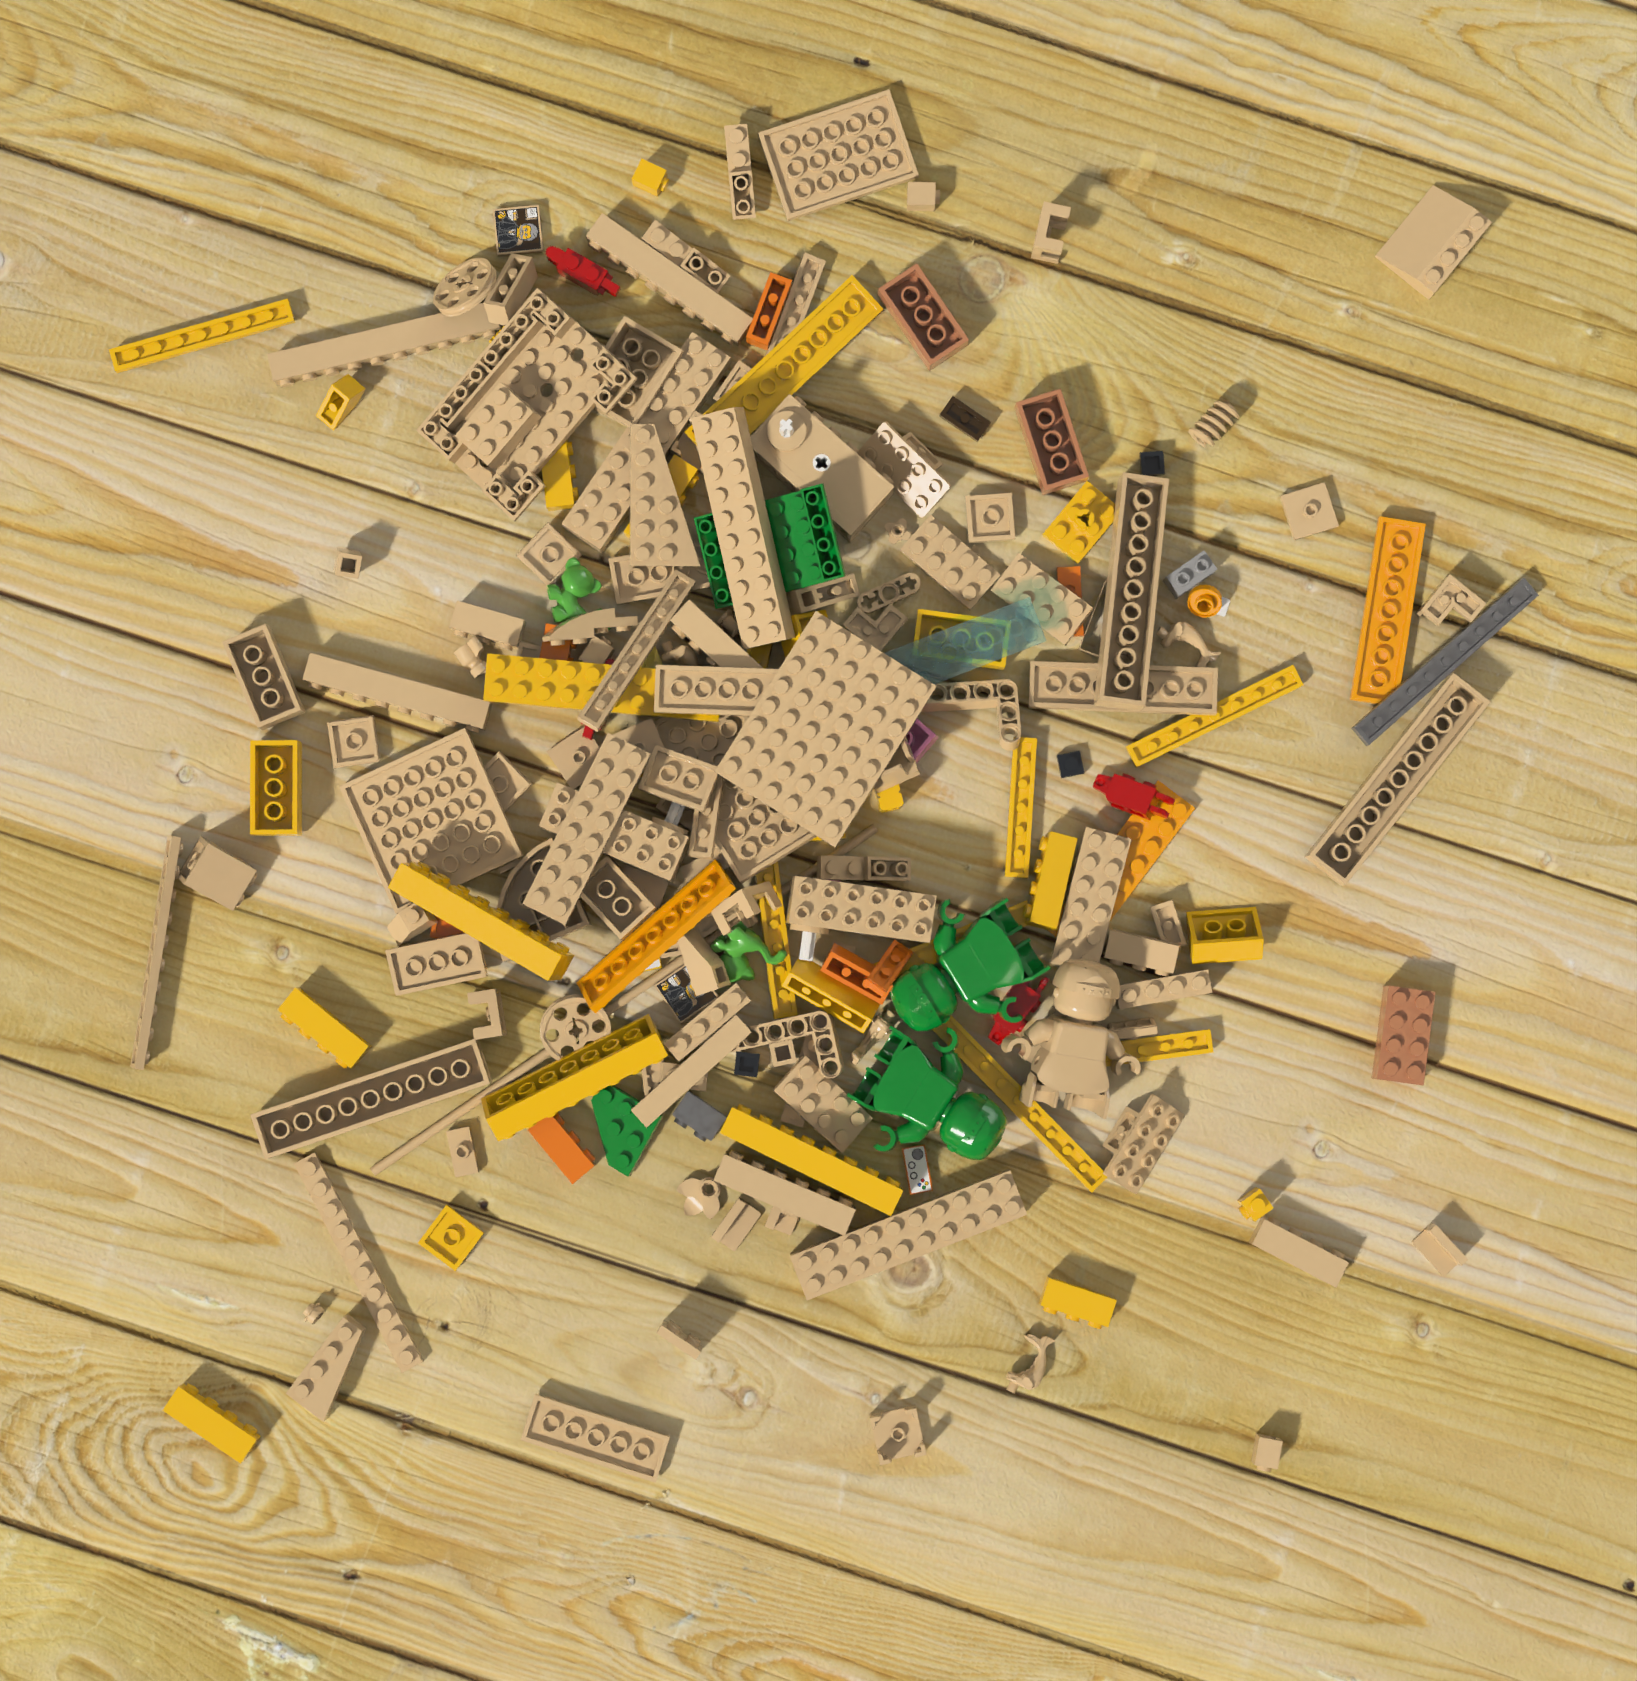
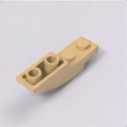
(740, 171)
(684, 256)
(586, 624)
(863, 868)

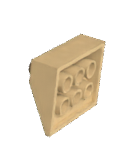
(1433, 240)
(648, 359)

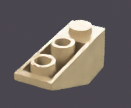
(703, 964)

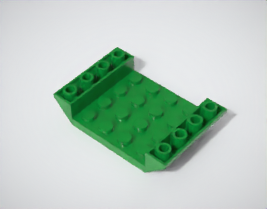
(802, 541)

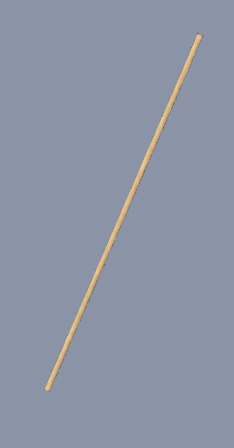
(611, 1008)

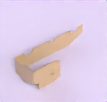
(1079, 648)

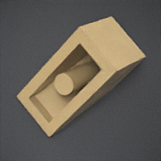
(410, 923)

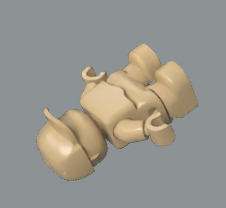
(1074, 1045)

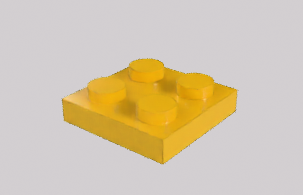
(451, 1237)

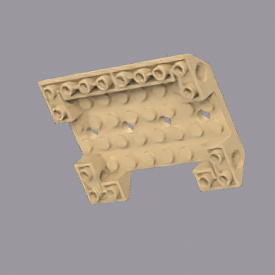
(527, 356)

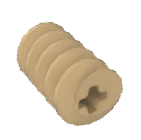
(1213, 422)

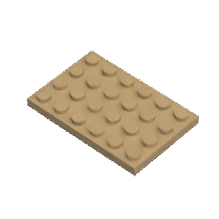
(838, 155)

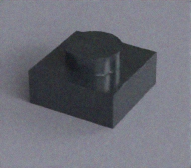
(1152, 463)
(1070, 764)
(746, 1064)

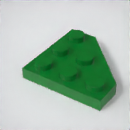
(620, 1130)

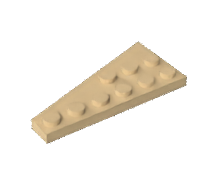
(656, 517)

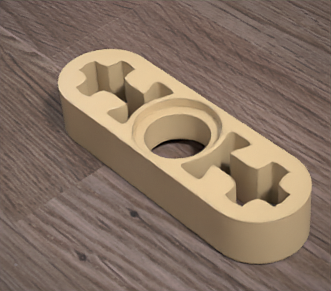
(902, 581)

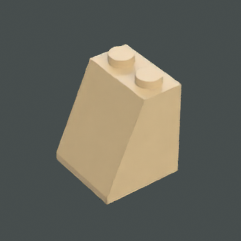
(217, 874)

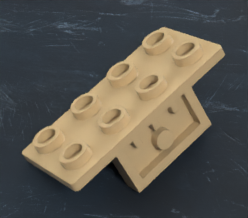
(908, 465)
(1139, 1141)

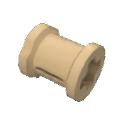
(729, 622)

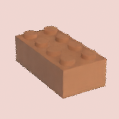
(923, 317)
(1051, 441)
(1403, 1035)

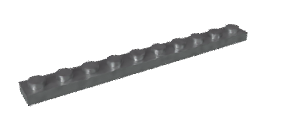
(1444, 661)

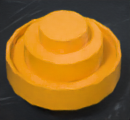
(1204, 601)

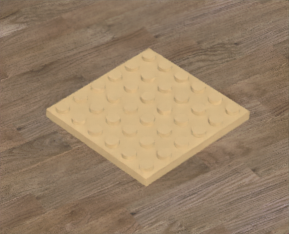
(432, 811)

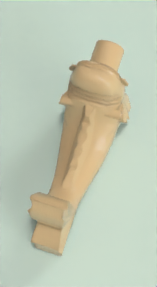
(1185, 632)
(681, 654)
(876, 1032)
(1033, 1376)

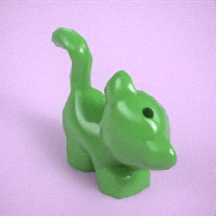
(576, 583)
(735, 945)

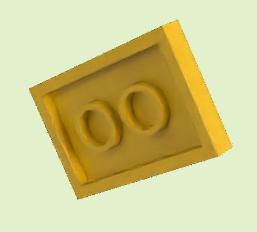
(1081, 522)

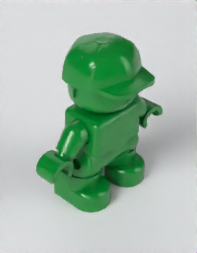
(969, 967)
(927, 1097)

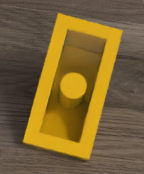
(340, 401)

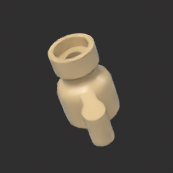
(470, 655)

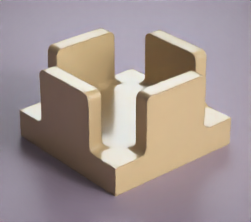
(900, 768)

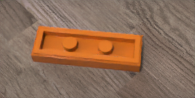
(888, 968)

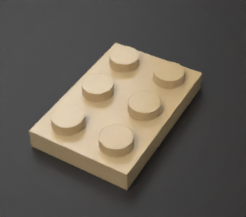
(679, 778)

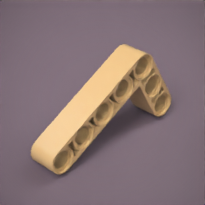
(973, 701)
(810, 1027)

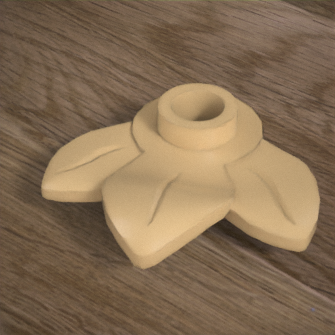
(698, 1199)

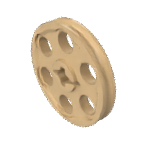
(461, 284)
(565, 1024)

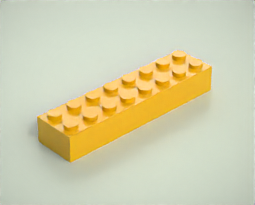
(481, 921)
(573, 1077)
(812, 1160)

